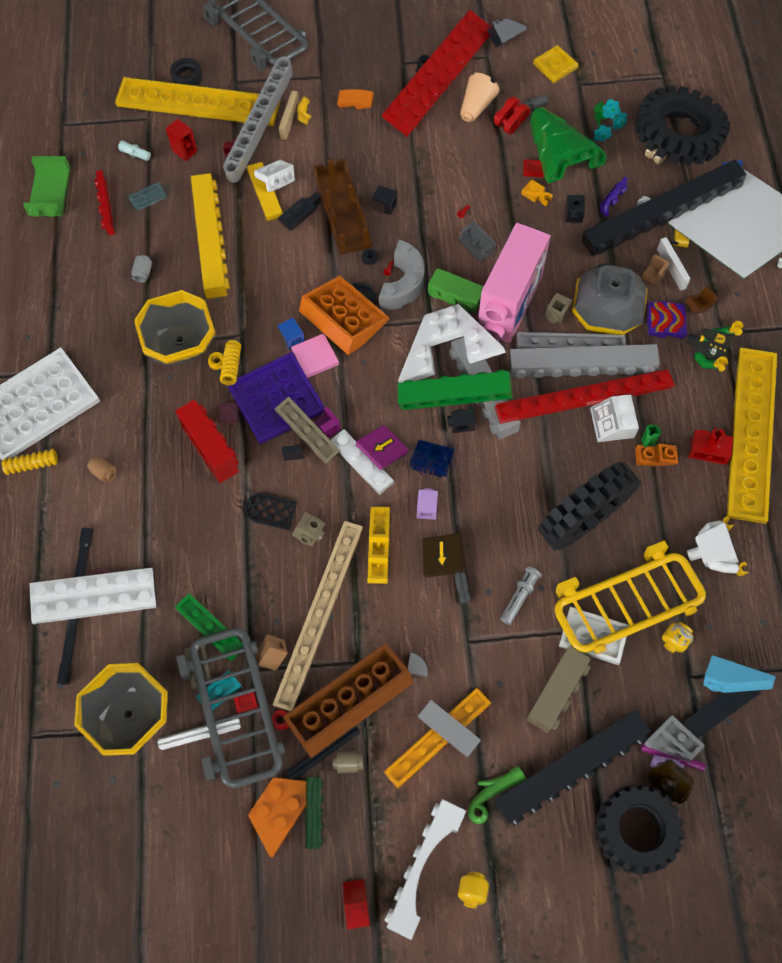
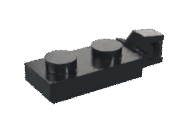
(299, 211)

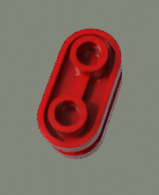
(511, 115)

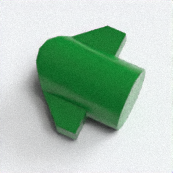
(650, 435)

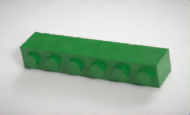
(455, 390)

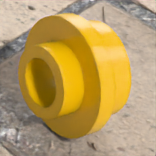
(216, 356)

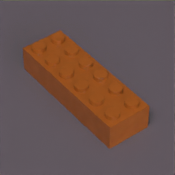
(348, 700)

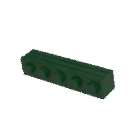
(314, 812)

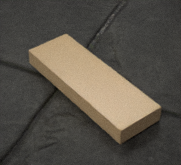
(289, 114)

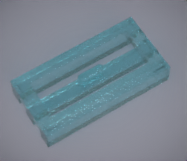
(148, 198)

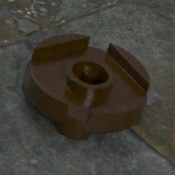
(671, 771)

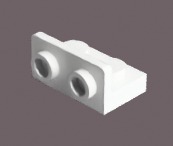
(276, 174)

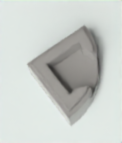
(417, 666)

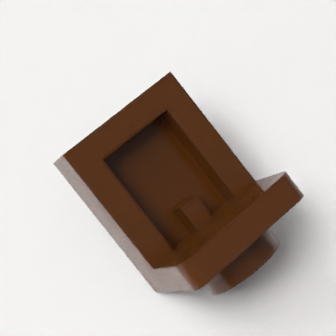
(703, 301)

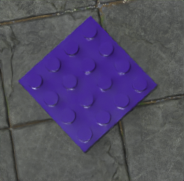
(268, 387)

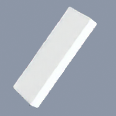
(675, 267)

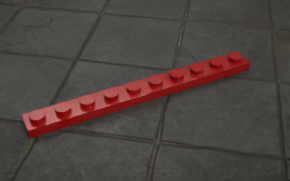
(583, 396)

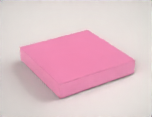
(315, 355)

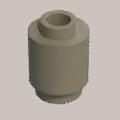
(348, 762)

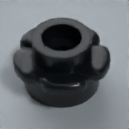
(369, 253)

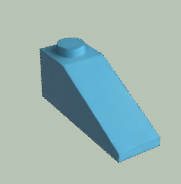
(733, 677)

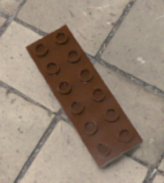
(342, 207)

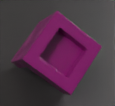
(328, 423)

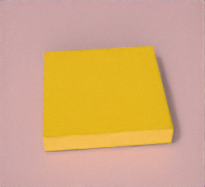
(555, 63)

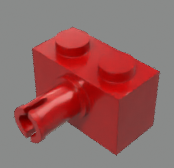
(711, 447)

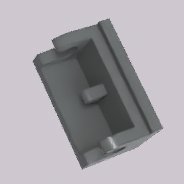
(477, 241)

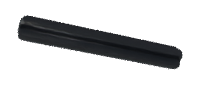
(308, 762)

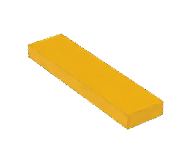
(267, 199)

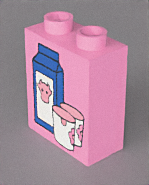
(513, 282)

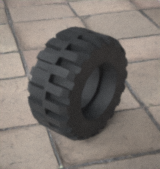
(665, 817)

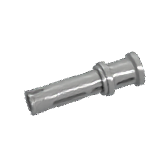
(524, 588)

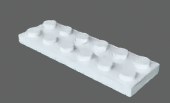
(92, 595)

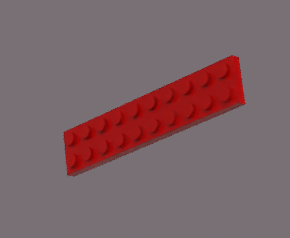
(437, 73)

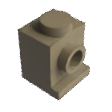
(558, 308)

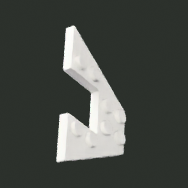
(443, 327)

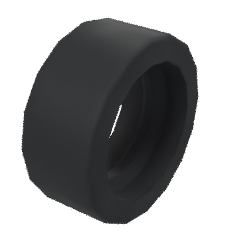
(186, 64)

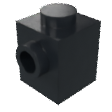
(574, 208)

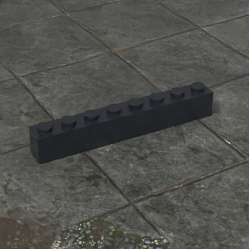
(571, 767)

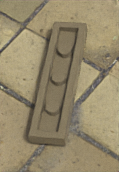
(307, 430)

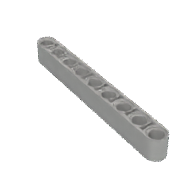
(258, 120)

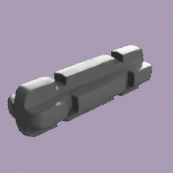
(462, 587)

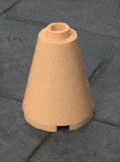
(478, 95)

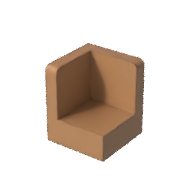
(656, 270)
(271, 652)

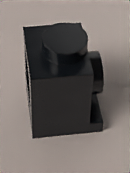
(462, 420)

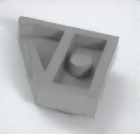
(675, 740)

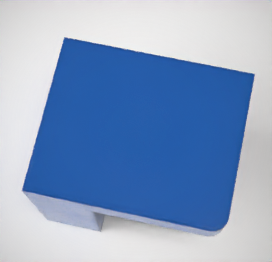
(291, 332)

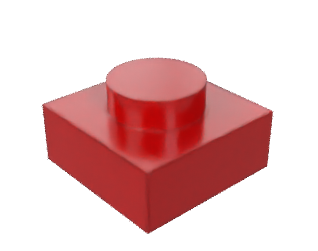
(246, 702)

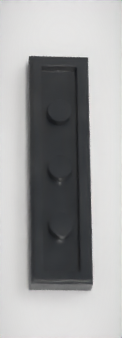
(717, 711)

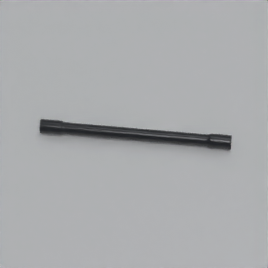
(66, 662)

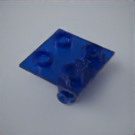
(431, 457)

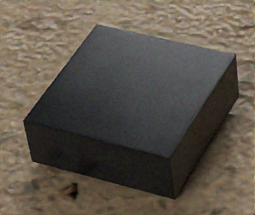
(292, 452)

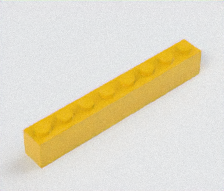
(209, 236)

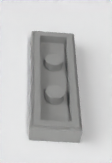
(449, 728)

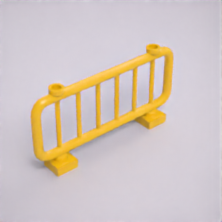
(657, 552)

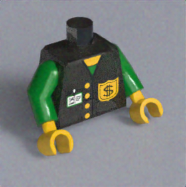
(713, 345)

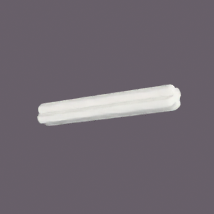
(196, 734)

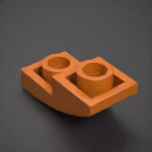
(359, 98)
(656, 456)

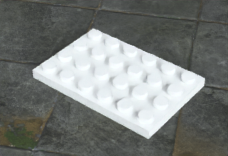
(41, 402)

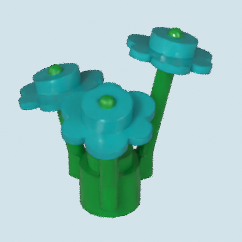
(604, 111)

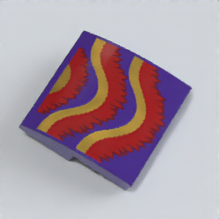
(666, 319)

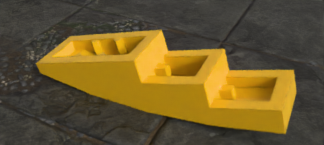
(378, 545)

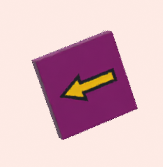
(382, 447)

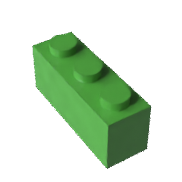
(455, 290)

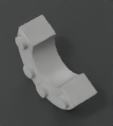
(409, 287)

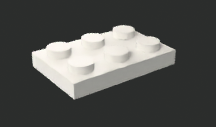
(600, 628)

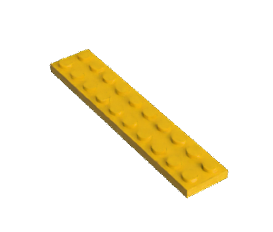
(188, 100)
(752, 436)

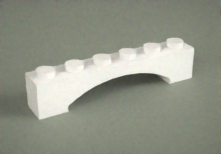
(404, 917)

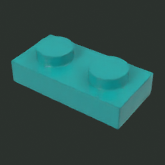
(221, 689)

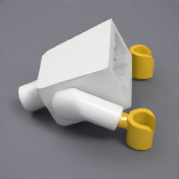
(717, 548)

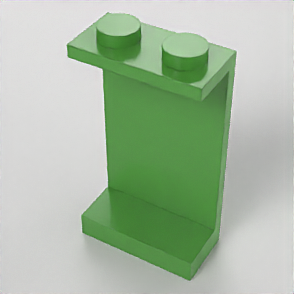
(48, 186)

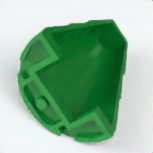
(561, 145)

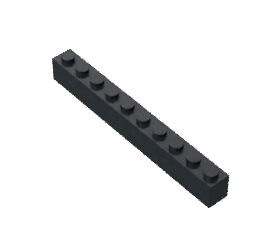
(663, 208)

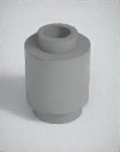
(141, 268)

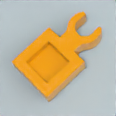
(535, 192)

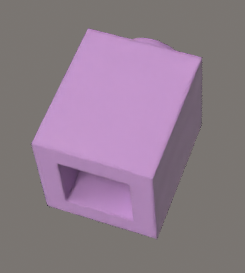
(427, 504)

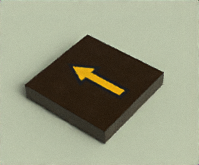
(442, 555)

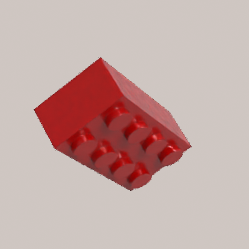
(208, 440)

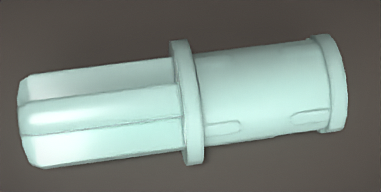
(134, 150)

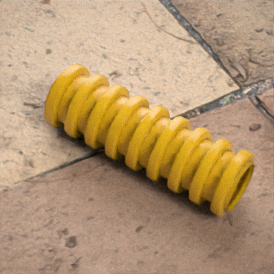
(230, 362)
(29, 461)

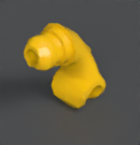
(302, 106)

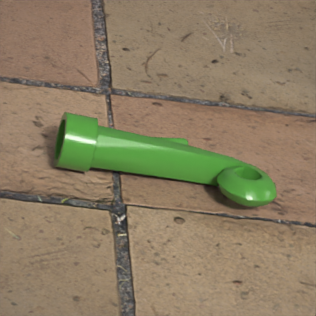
(494, 787)

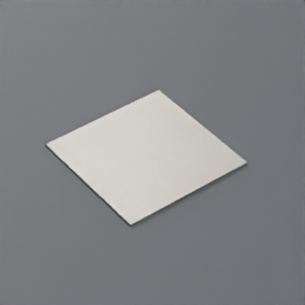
(739, 227)

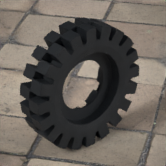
(698, 147)
(589, 505)

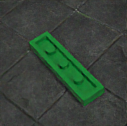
(207, 624)

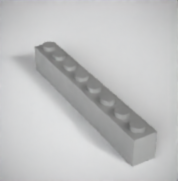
(583, 361)

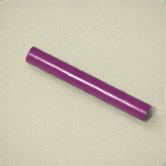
(693, 763)

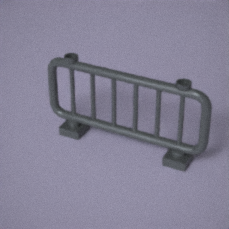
(258, 53)
(211, 767)

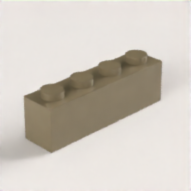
(558, 689)

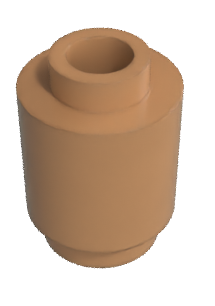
(102, 469)

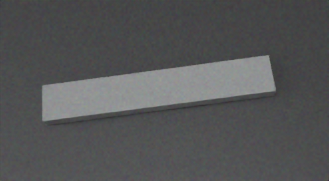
(554, 340)

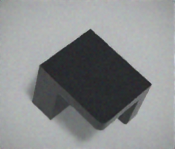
(387, 197)

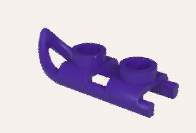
(611, 198)

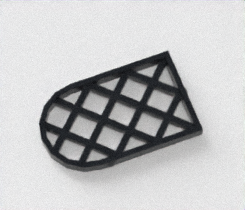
(270, 497)

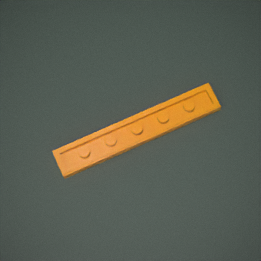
(432, 742)

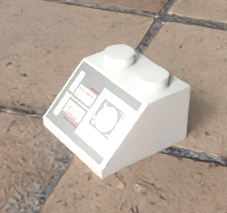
(615, 419)

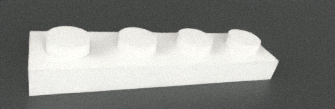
(361, 463)

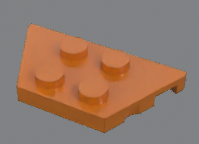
(278, 811)

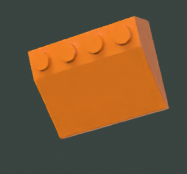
(342, 314)

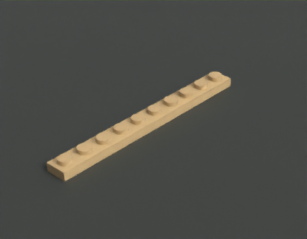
(317, 617)

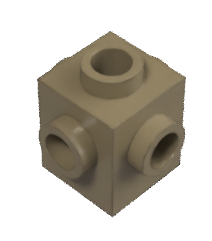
(309, 529)

